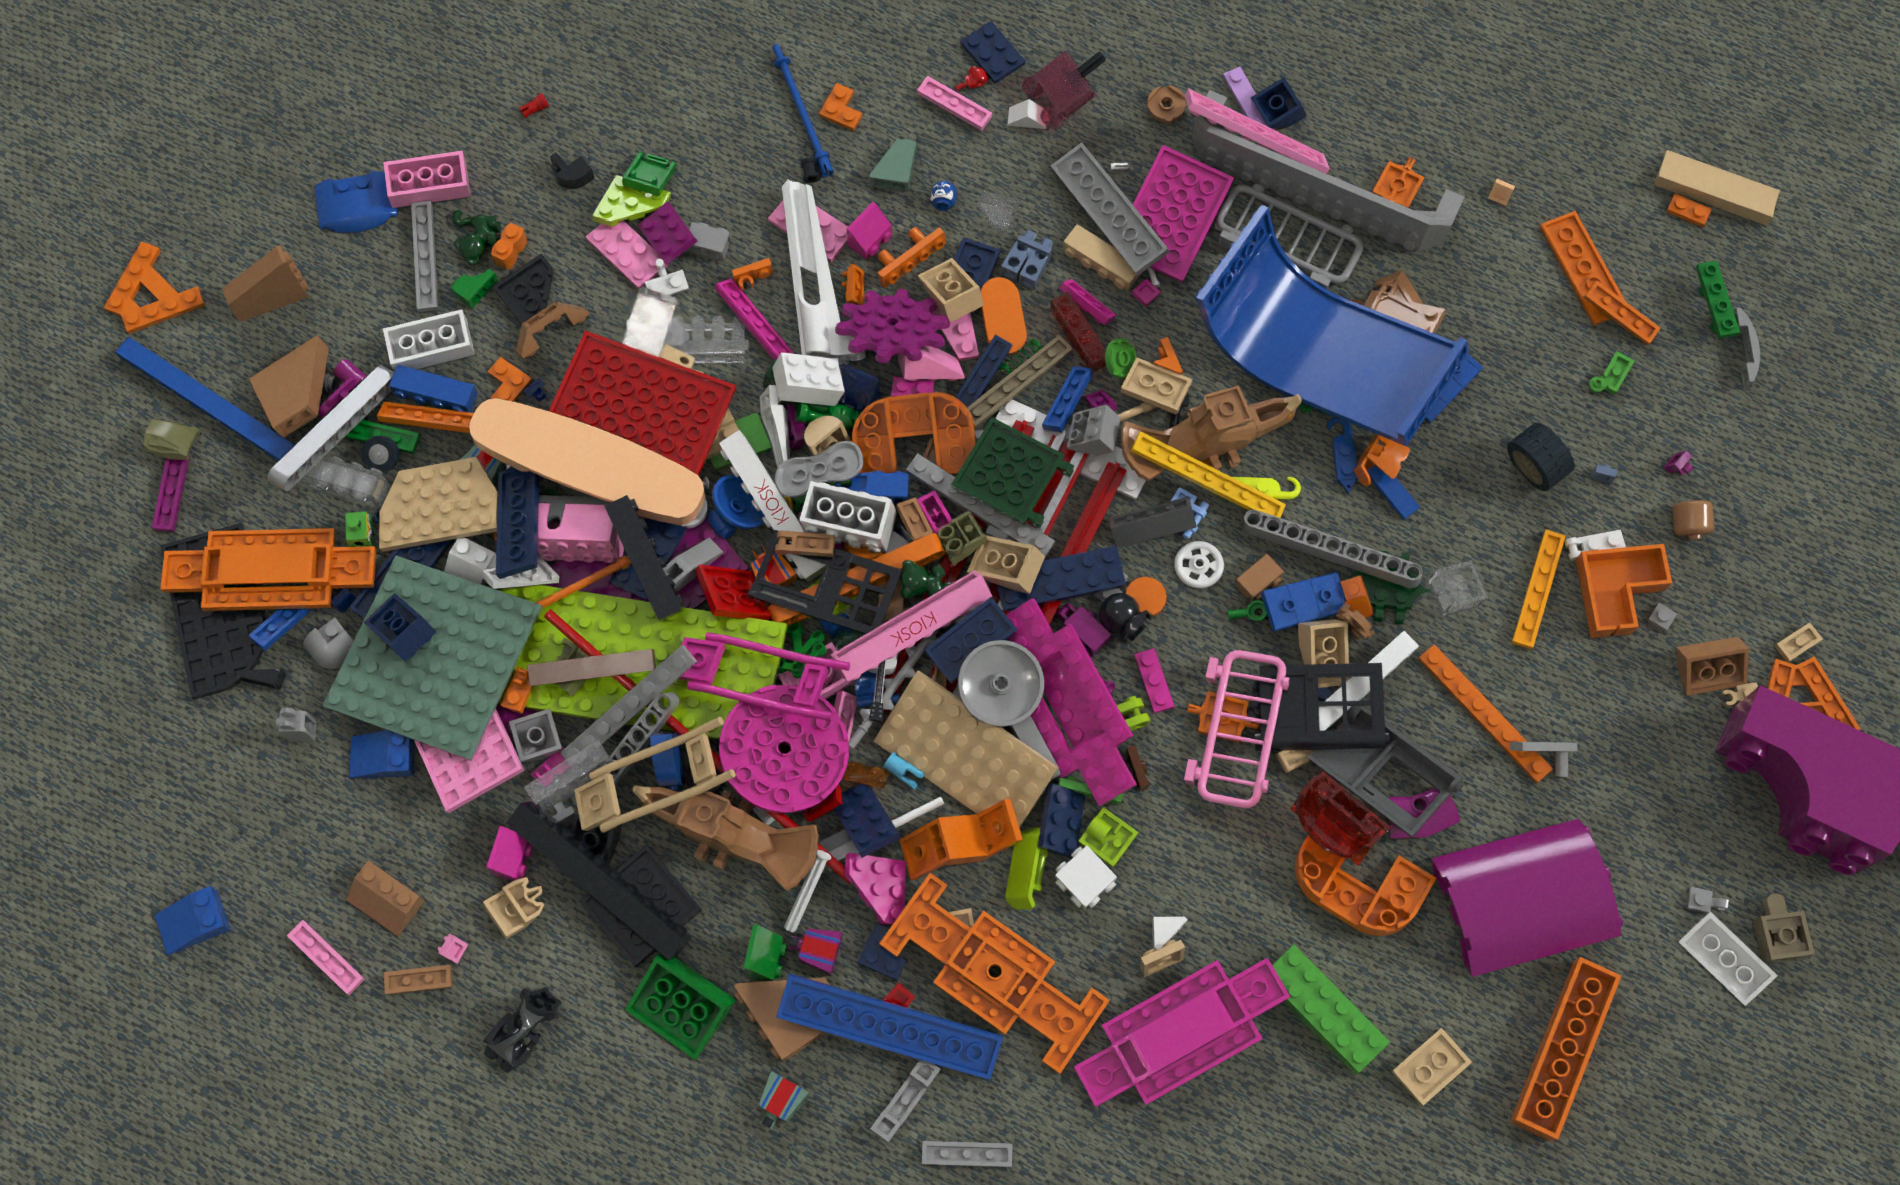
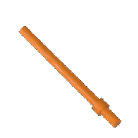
(622, 563)

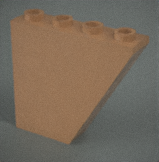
(266, 286)
(293, 386)
(763, 1004)

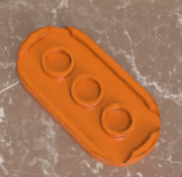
(1003, 313)

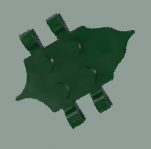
(1389, 594)

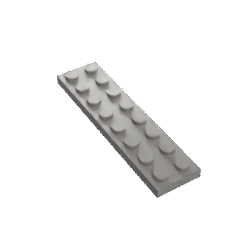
(1110, 209)

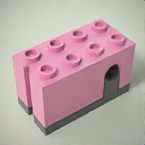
(576, 530)

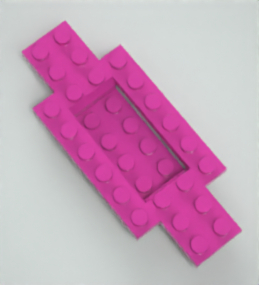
(1079, 703)
(1178, 1024)

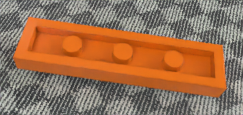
(1621, 312)

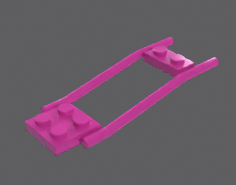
(708, 657)

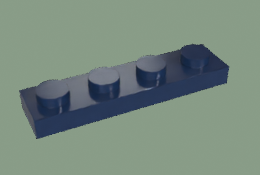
(984, 370)

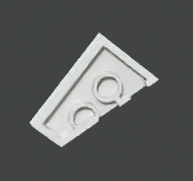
(541, 575)

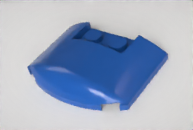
(353, 203)

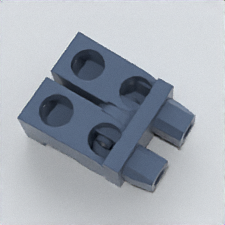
(1027, 260)

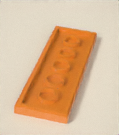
(1579, 260)

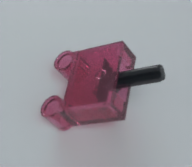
(1064, 86)

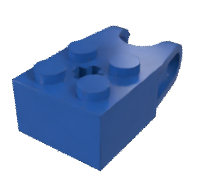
(889, 485)

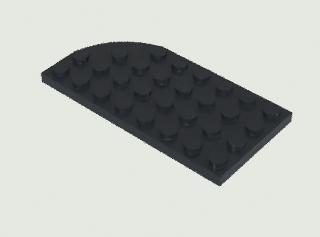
(213, 641)

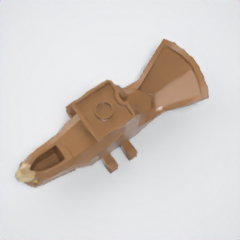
(1213, 429)
(731, 830)

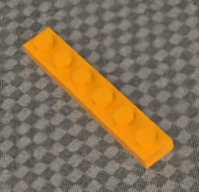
(1538, 589)

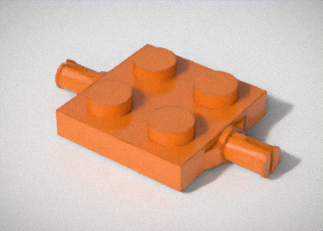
(1399, 183)
(1226, 725)

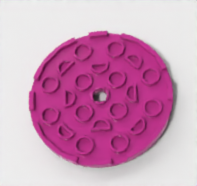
(783, 780)

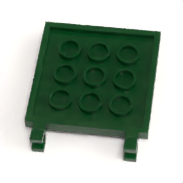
(1010, 472)

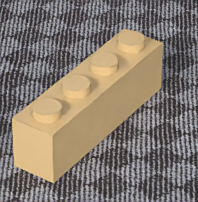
(1099, 256)

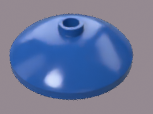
(735, 504)

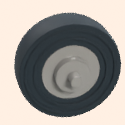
(380, 453)

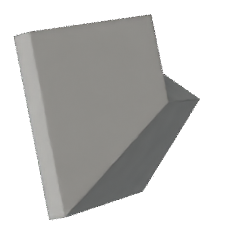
(535, 736)

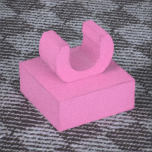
(452, 948)

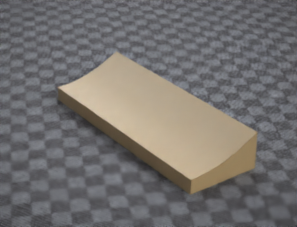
(1717, 187)

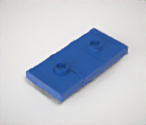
(1462, 377)
(1303, 601)

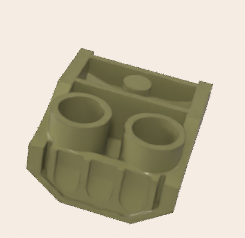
(170, 439)
(961, 537)

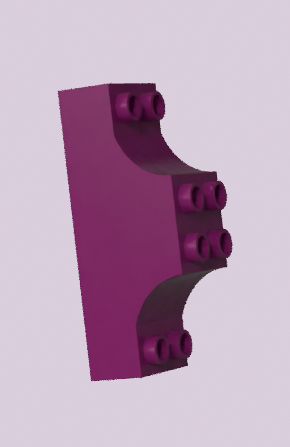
(1829, 779)

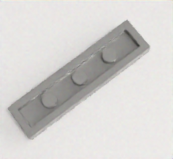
(966, 1154)

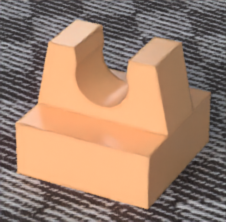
(1501, 192)

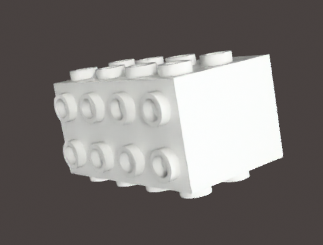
(849, 515)

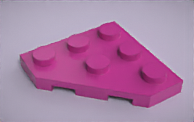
(879, 884)

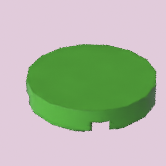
(1120, 357)

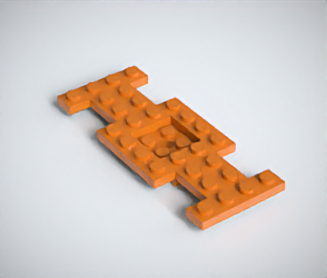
(1018, 989)

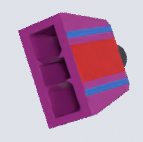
(818, 948)

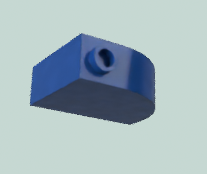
(668, 764)

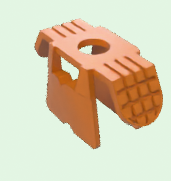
(1384, 457)

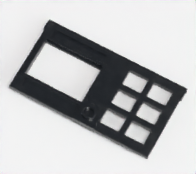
(829, 588)

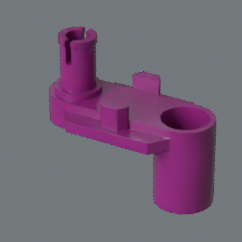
(351, 377)

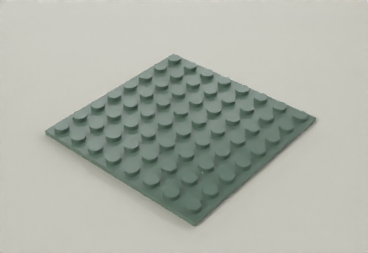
(454, 678)

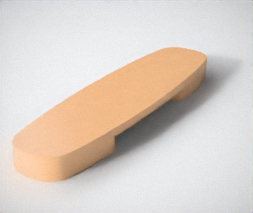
(587, 460)

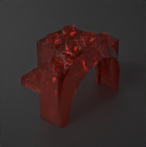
(1338, 820)

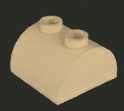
(824, 433)

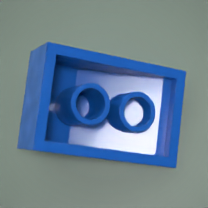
(381, 755)
(192, 920)

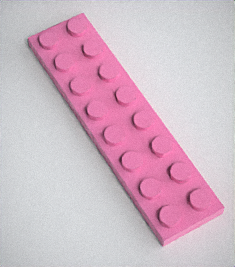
(1255, 131)

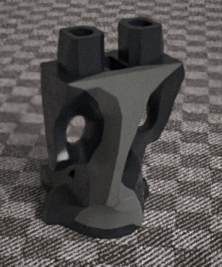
(512, 1044)

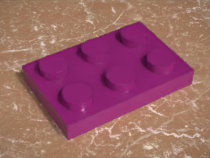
(667, 233)

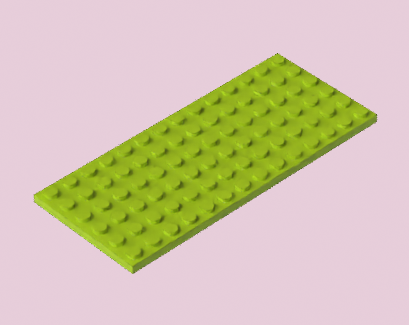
(632, 625)

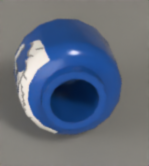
(943, 195)

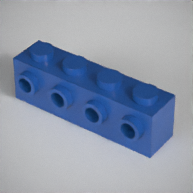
(433, 389)

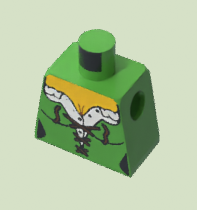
(359, 529)

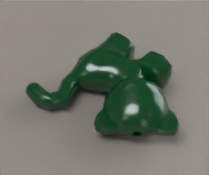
(473, 245)
(917, 580)

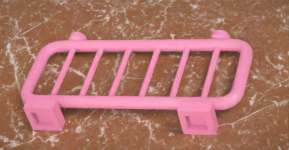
(1215, 671)

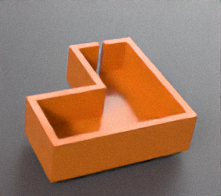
(1612, 577)

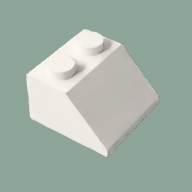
(469, 560)

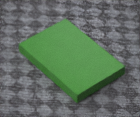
(754, 433)

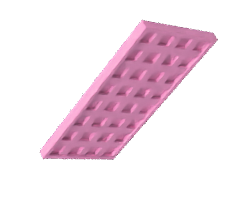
(462, 779)

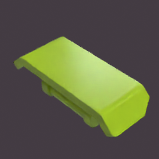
(1025, 870)

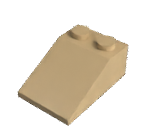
(951, 289)
(1008, 563)
(1324, 644)

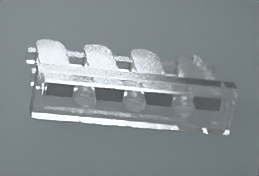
(715, 350)

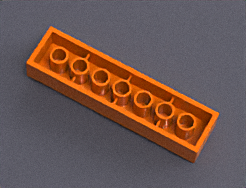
(1565, 1049)

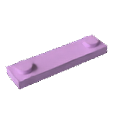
(1242, 92)

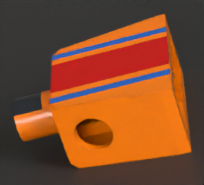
(779, 569)

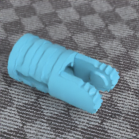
(900, 767)

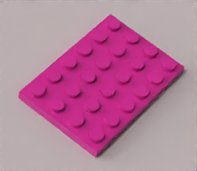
(1180, 206)

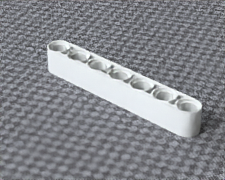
(1358, 687)

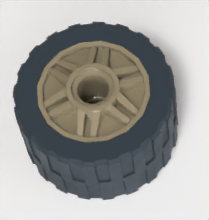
(1541, 456)

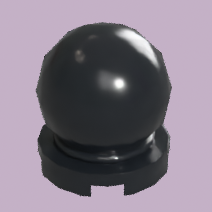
(1122, 615)

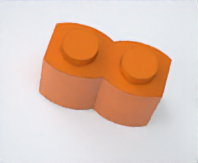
(511, 243)

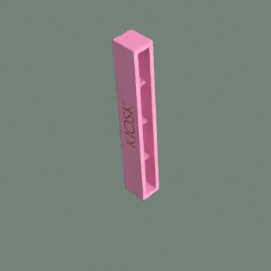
(912, 625)

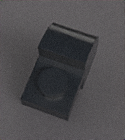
(573, 175)

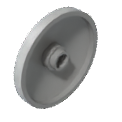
(1000, 683)

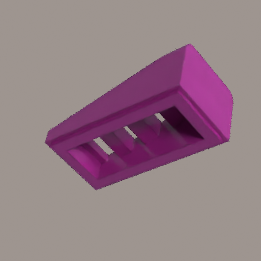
(796, 429)

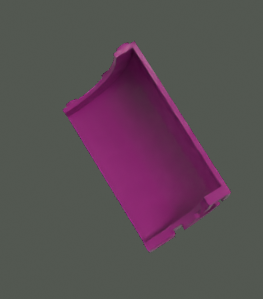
(1528, 896)

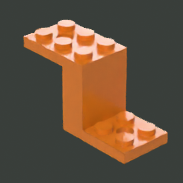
(960, 839)

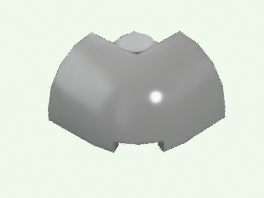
(328, 645)

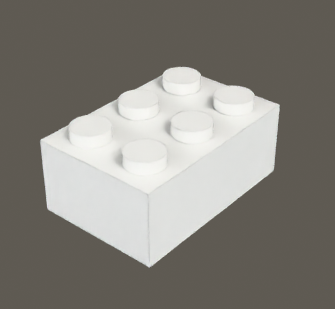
(808, 379)

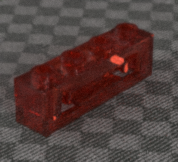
(1078, 331)

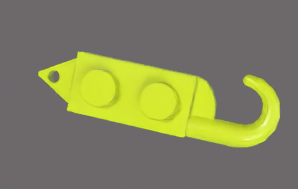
(1271, 487)

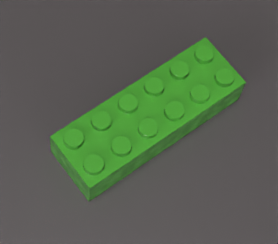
(1328, 1012)

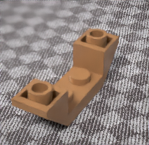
(527, 344)

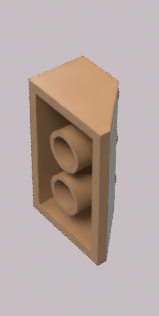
(1713, 665)
(384, 898)

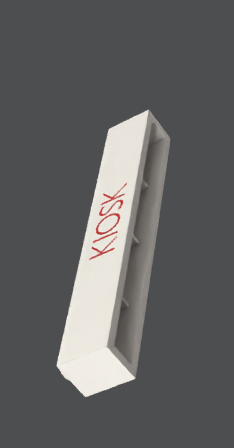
(766, 497)

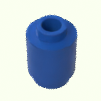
(719, 525)

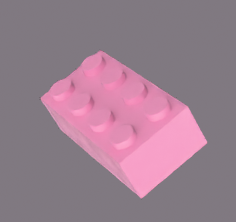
(427, 179)

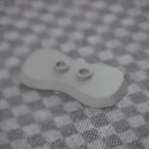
(835, 464)

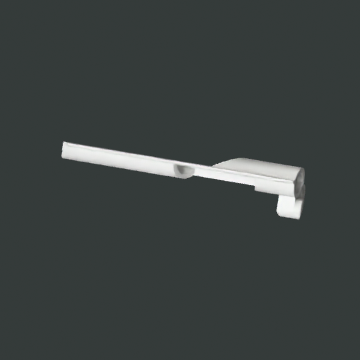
(808, 251)

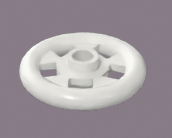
(1205, 549)

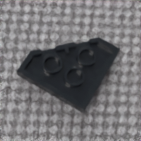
(527, 288)

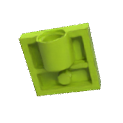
(1108, 837)

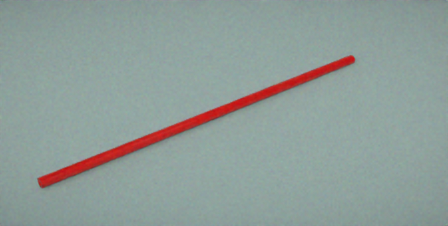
(673, 723)

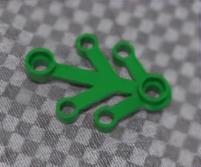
(796, 632)

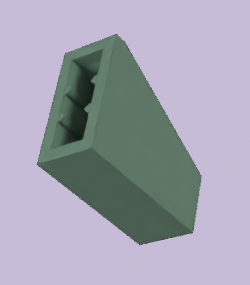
(896, 166)

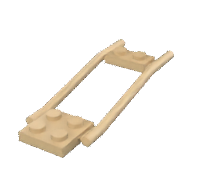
(598, 799)

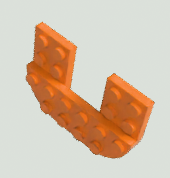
(912, 416)
(1354, 902)

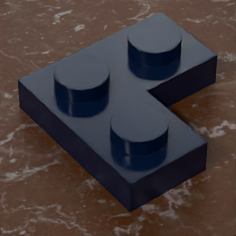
(878, 958)

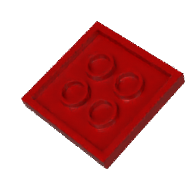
(728, 592)

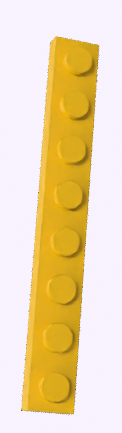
(1205, 475)

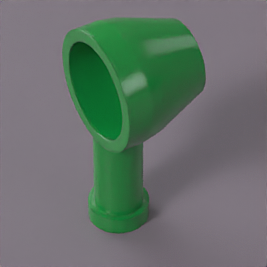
(1250, 612)

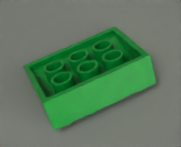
(680, 1005)

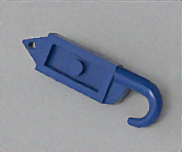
(1344, 455)

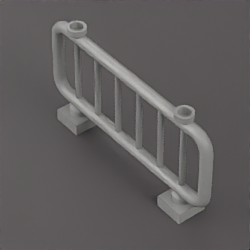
(1318, 275)

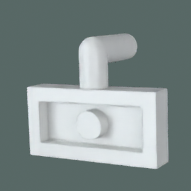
(667, 283)

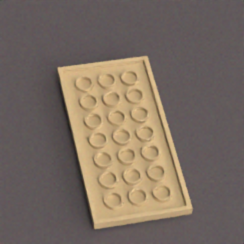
(961, 754)

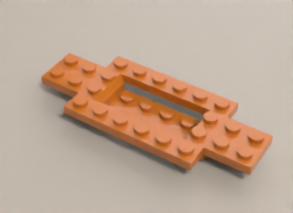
(268, 558)

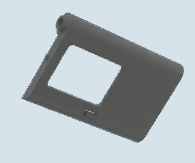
(1358, 766)

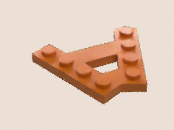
(141, 272)
(1811, 675)

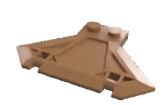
(1404, 303)

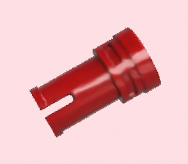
(535, 105)

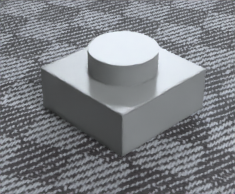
(1662, 617)

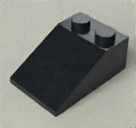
(598, 842)

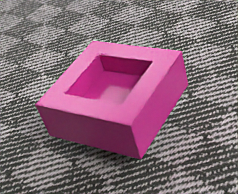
(1146, 292)

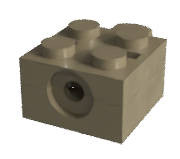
(1782, 934)

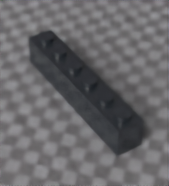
(644, 558)

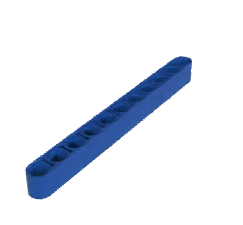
(204, 399)

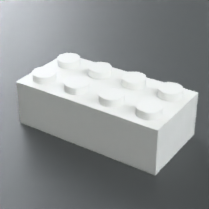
(429, 341)

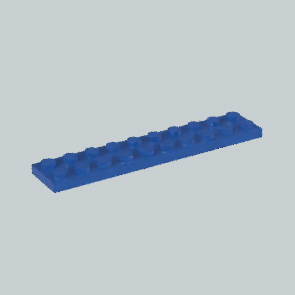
(889, 1026)

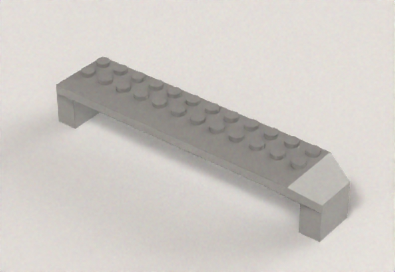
(1321, 191)

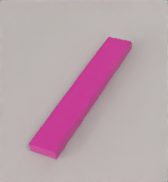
(752, 318)

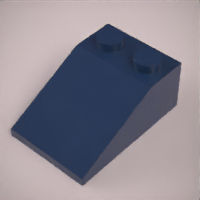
(400, 627)

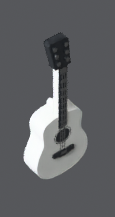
(885, 668)

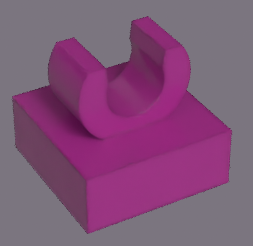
(1679, 463)

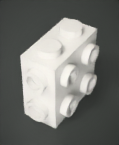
(1085, 877)

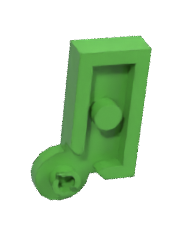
(1613, 375)

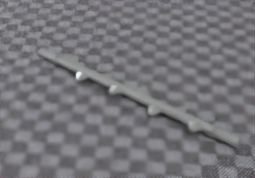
(891, 686)

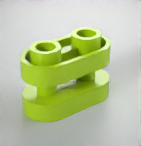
(1133, 706)

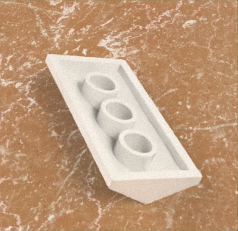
(1727, 958)

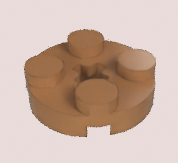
(1166, 114)
(1356, 621)

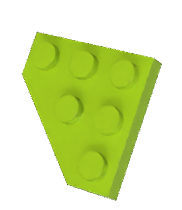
(626, 203)

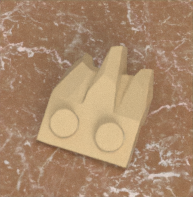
(514, 907)

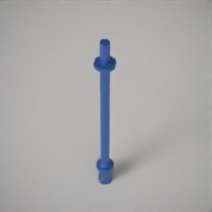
(821, 156)

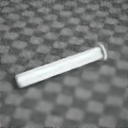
(806, 891)

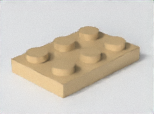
(1156, 385)
(1431, 1067)

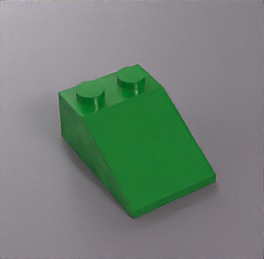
(764, 954)

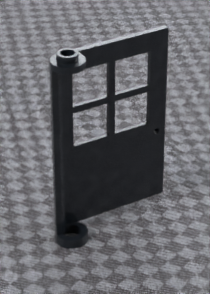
(1299, 709)

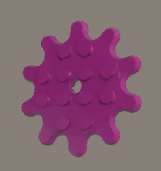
(873, 329)

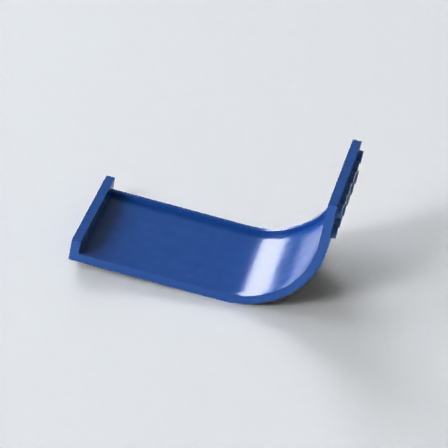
(1320, 344)

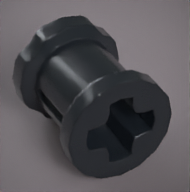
(810, 170)

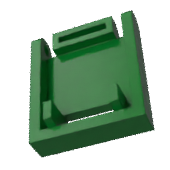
(650, 174)

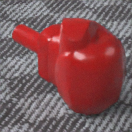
(976, 78)

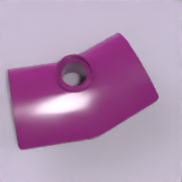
(1443, 818)

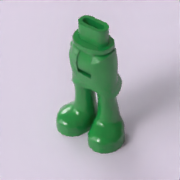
(808, 412)

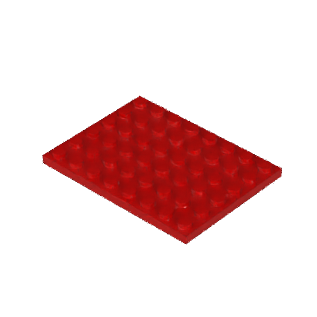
(644, 399)

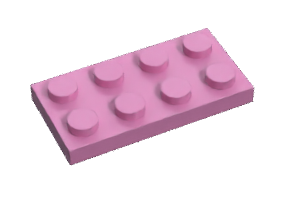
(832, 230)
(626, 252)

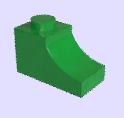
(473, 288)

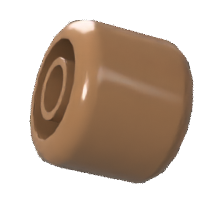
(1693, 519)

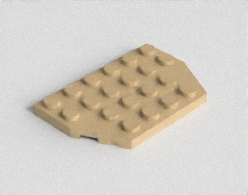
(438, 505)

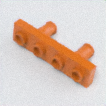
(907, 261)

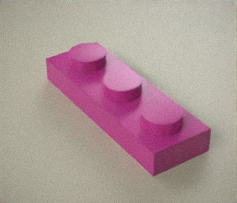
(1088, 302)
(1154, 681)

